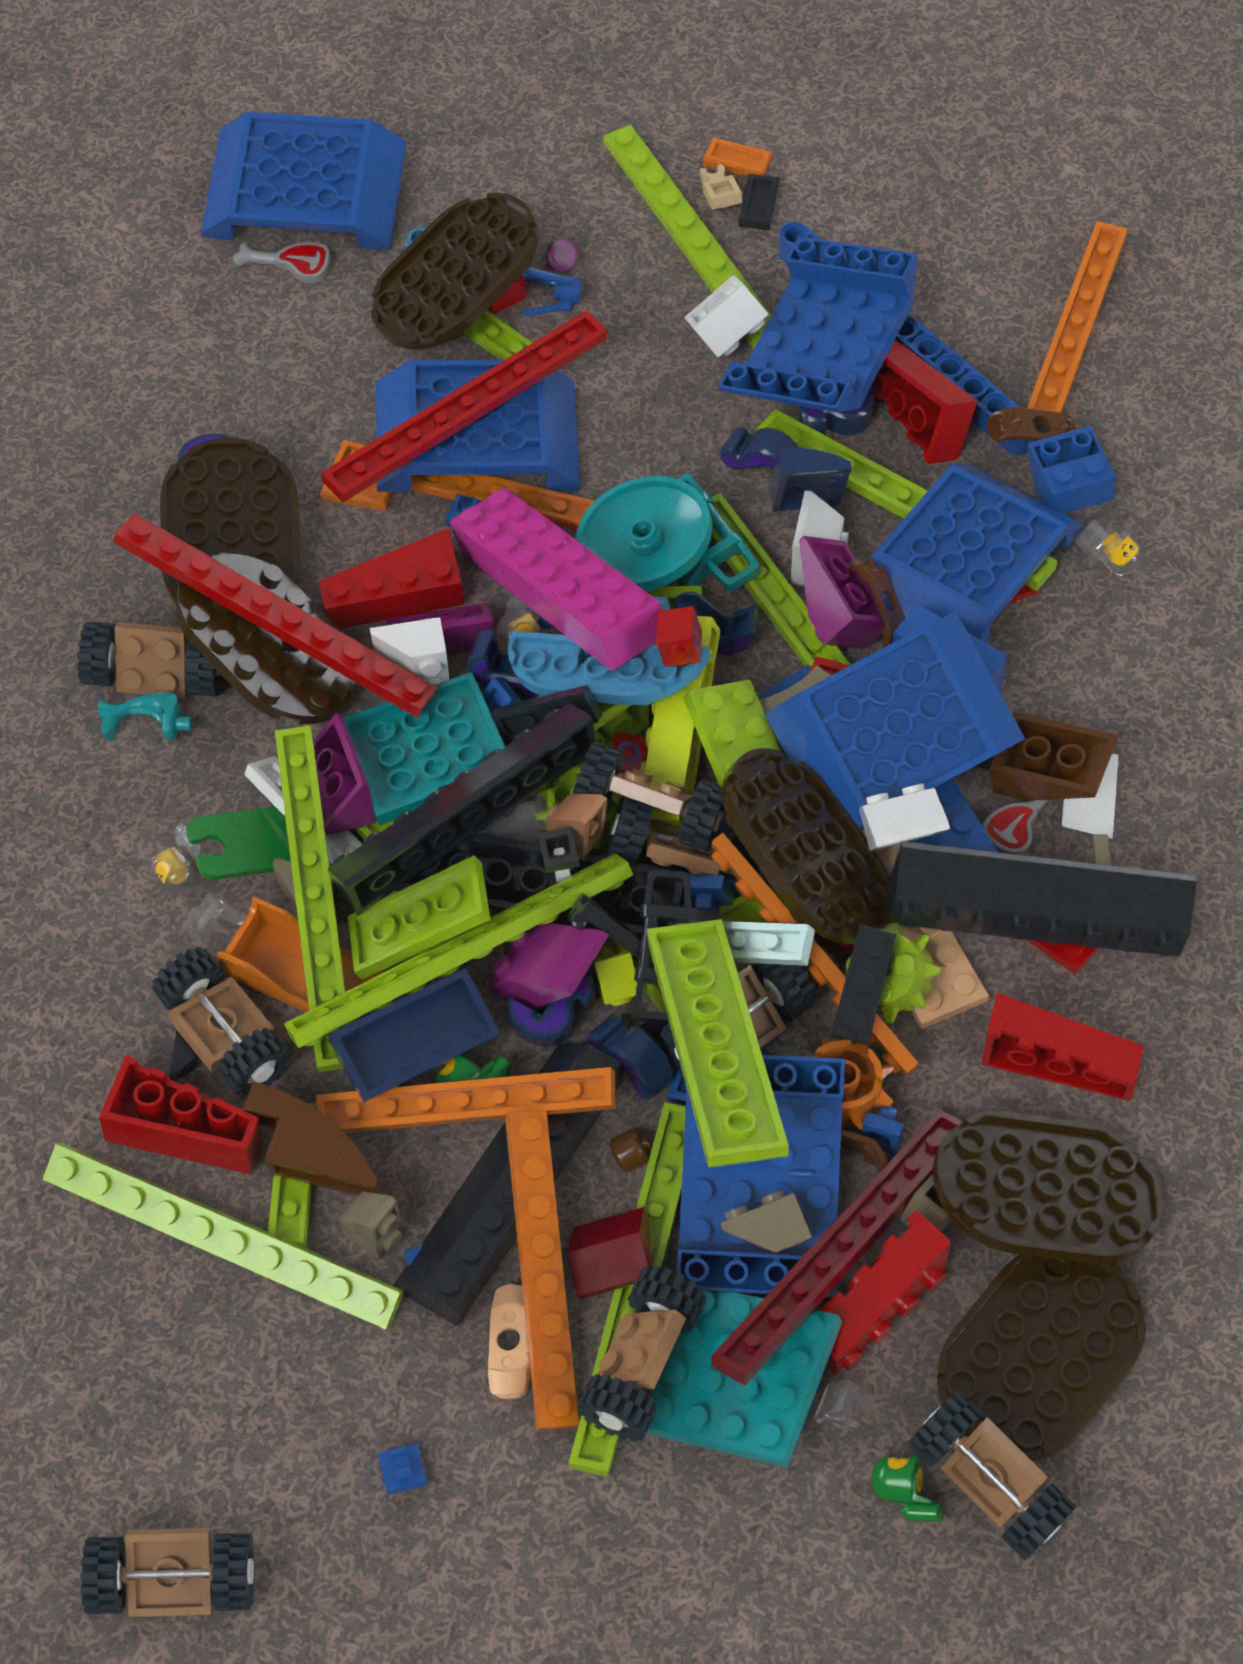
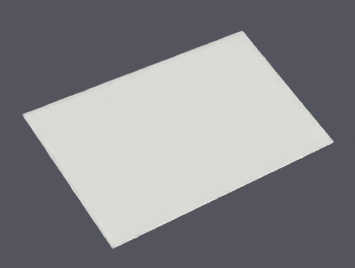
(1096, 813)

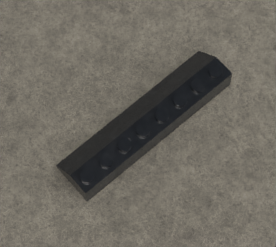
(463, 808)
(518, 871)
(1040, 899)
(480, 1219)

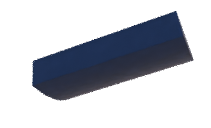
(807, 470)
(413, 1035)

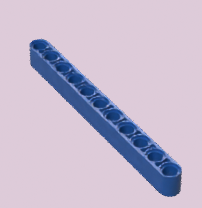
(936, 354)

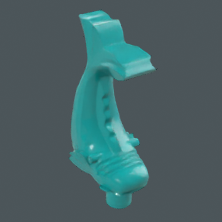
(159, 705)

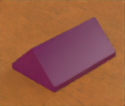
(458, 624)
(341, 780)

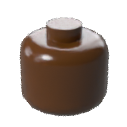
(630, 1149)

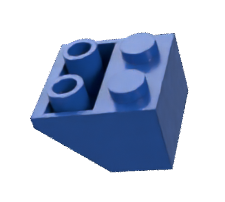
(1071, 470)

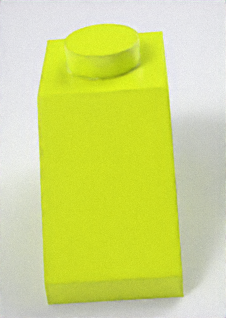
(614, 974)

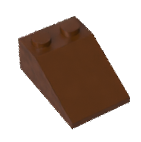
(1052, 761)

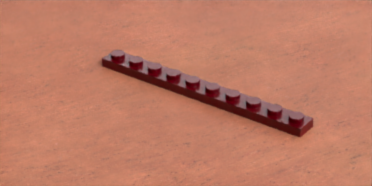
(832, 1255)

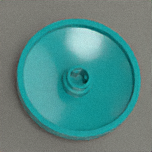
(648, 529)

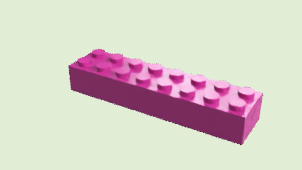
(558, 578)

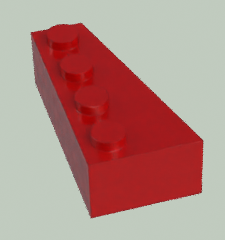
(925, 403)
(396, 584)
(1059, 1050)
(177, 1121)
(887, 1289)

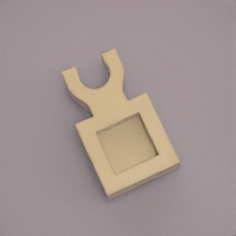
(720, 190)

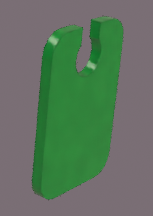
(248, 838)

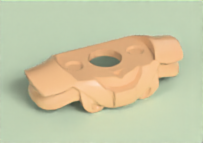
(508, 1369)

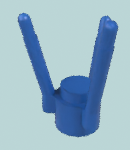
(565, 289)

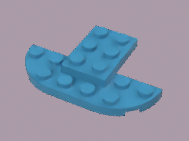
(556, 664)

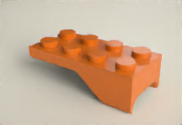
(270, 957)

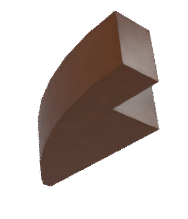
(308, 1144)

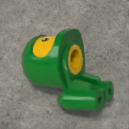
(464, 1069)
(902, 1482)

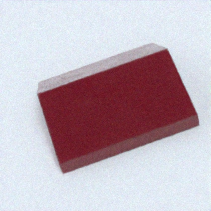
(610, 1252)

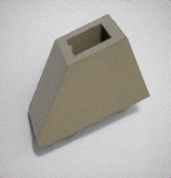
(373, 1223)
(770, 1227)

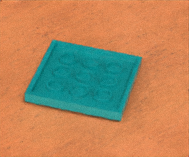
(415, 756)
(721, 1414)

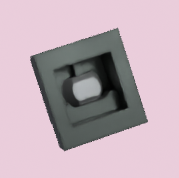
(559, 852)

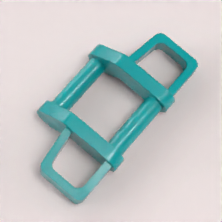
(729, 546)

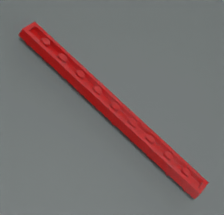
(463, 406)
(275, 615)

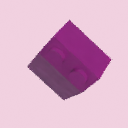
(836, 596)
(546, 964)

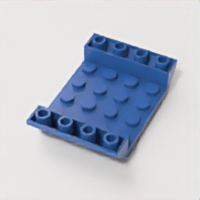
(306, 177)
(829, 326)
(520, 437)
(971, 547)
(899, 717)
(810, 1109)

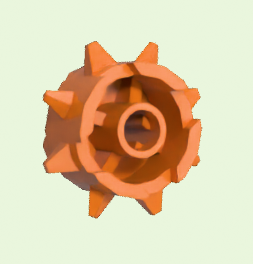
(861, 1080)

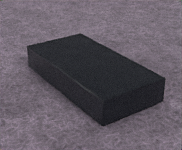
(758, 202)

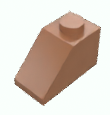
(584, 815)

